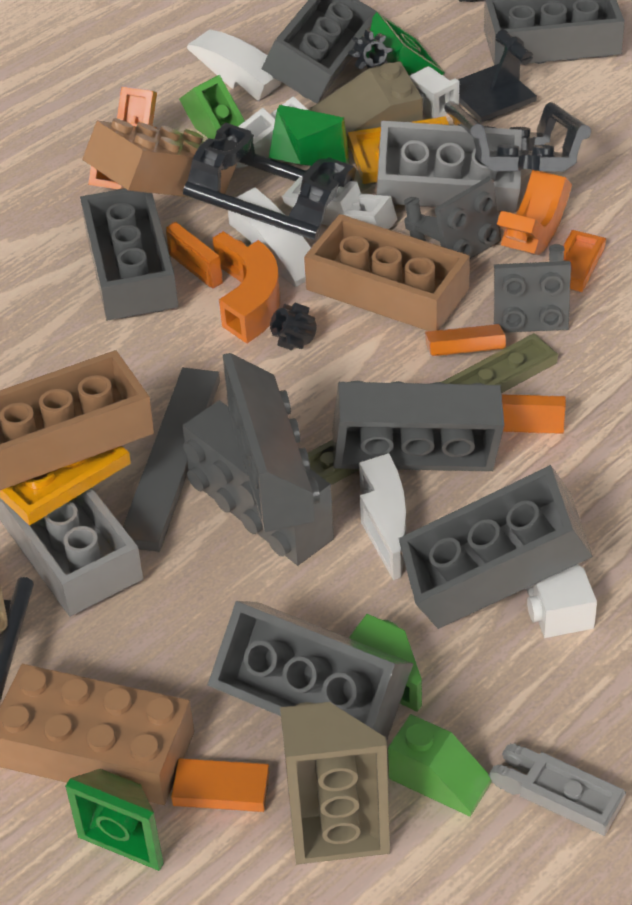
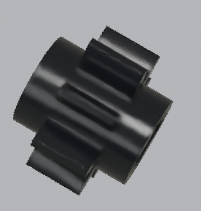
(364, 44)
(293, 326)

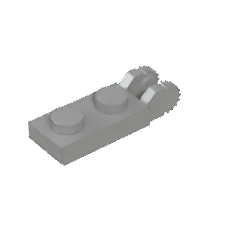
(559, 788)

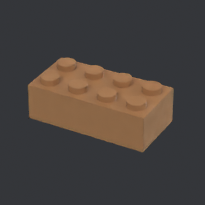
(146, 157)
(387, 273)
(70, 417)
(76, 724)

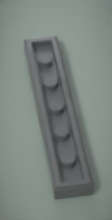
(167, 463)

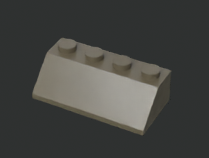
(335, 784)

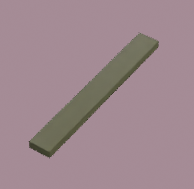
(503, 368)

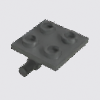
(462, 223)
(533, 294)

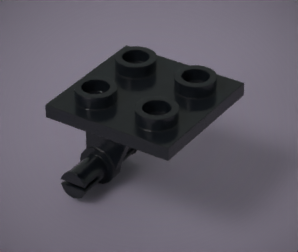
(499, 86)

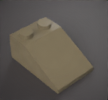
(374, 97)

